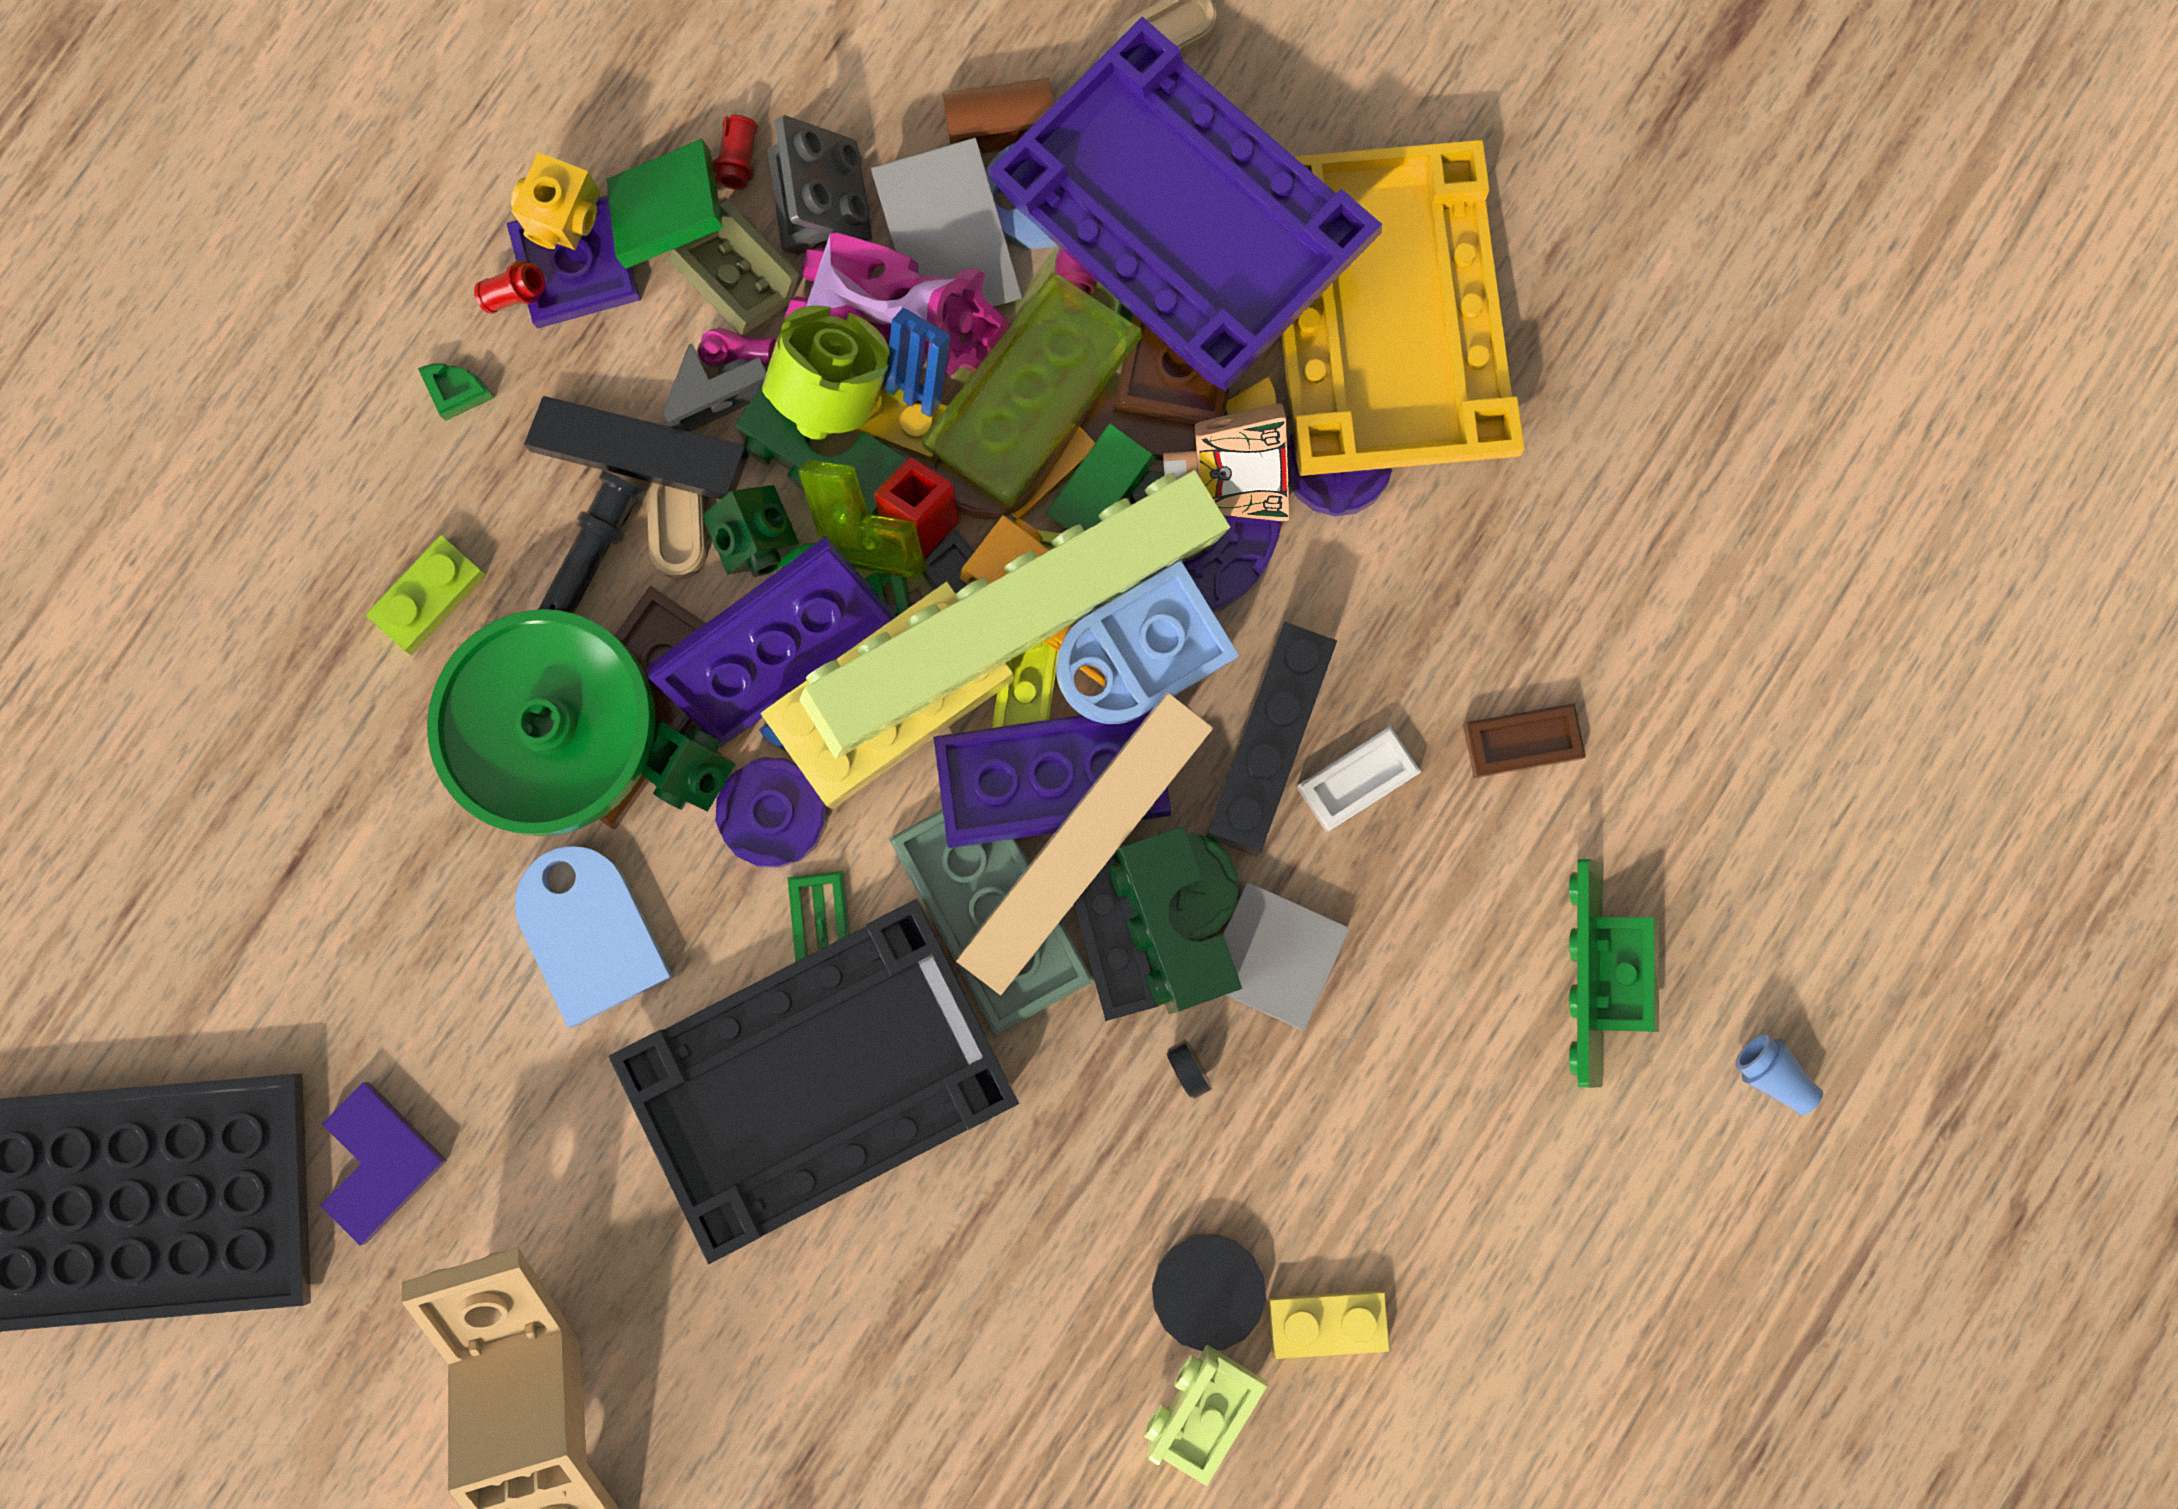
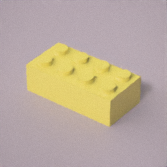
(843, 777)

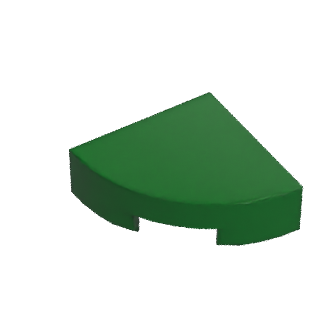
(453, 389)

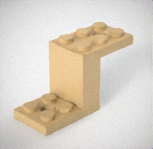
(510, 1386)

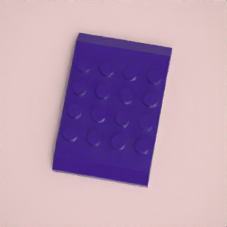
(1182, 205)

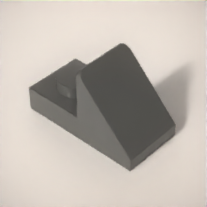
(700, 400)

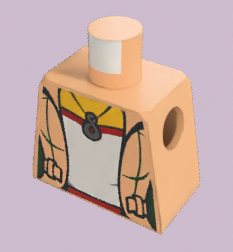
(1241, 462)

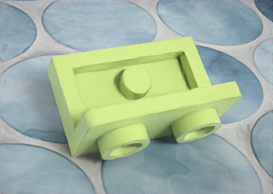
(1204, 1415)

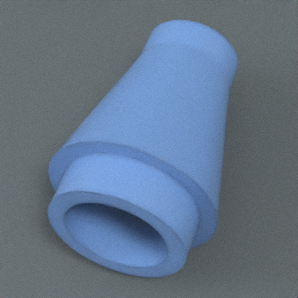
(1776, 1072)

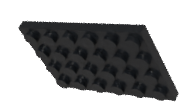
(153, 1202)

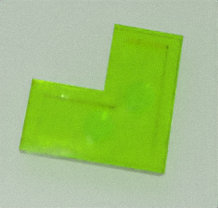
(864, 539)

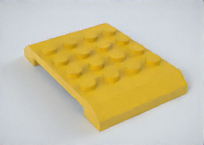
(1409, 340)

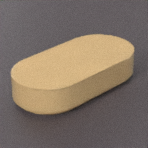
(1181, 21)
(676, 531)

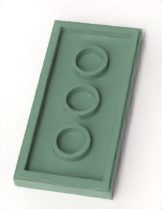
(961, 892)

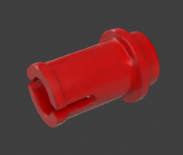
(733, 165)
(520, 283)

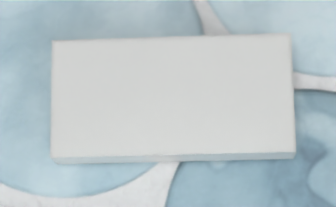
(1358, 779)

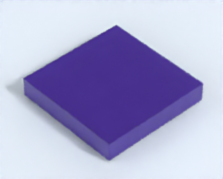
(577, 279)

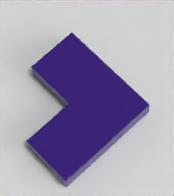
(392, 1161)

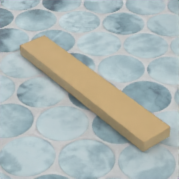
(1084, 843)

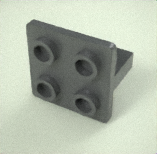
(816, 185)

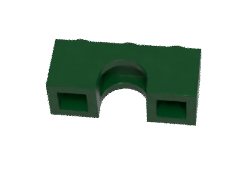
(775, 437)
(1183, 969)

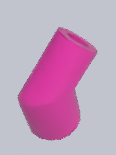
(725, 346)

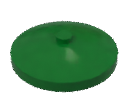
(541, 723)

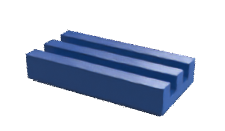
(908, 357)

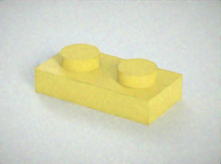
(1328, 1324)

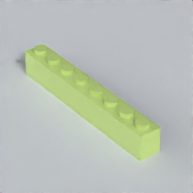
(1011, 614)

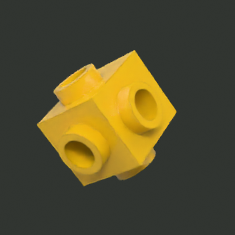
(555, 203)

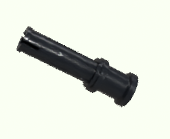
(599, 529)

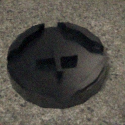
(1208, 1292)

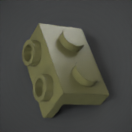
(738, 271)

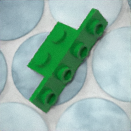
(1614, 974)

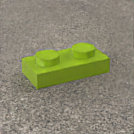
(425, 595)

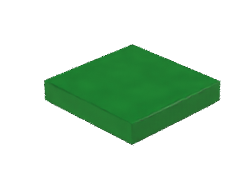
(664, 203)

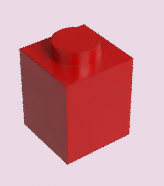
(920, 497)

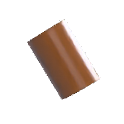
(996, 113)

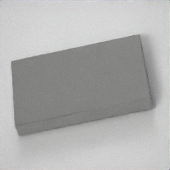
(947, 217)

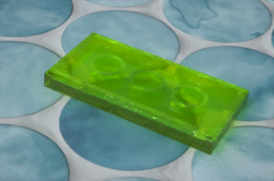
(1032, 389)

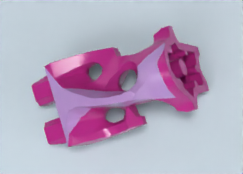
(953, 304)

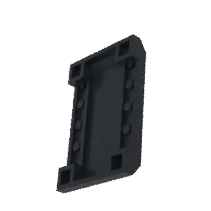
(813, 1081)

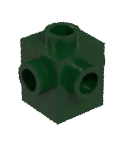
(751, 530)
(694, 771)

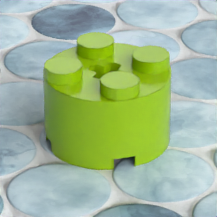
(826, 371)

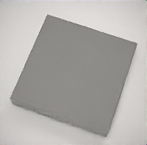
(1281, 954)

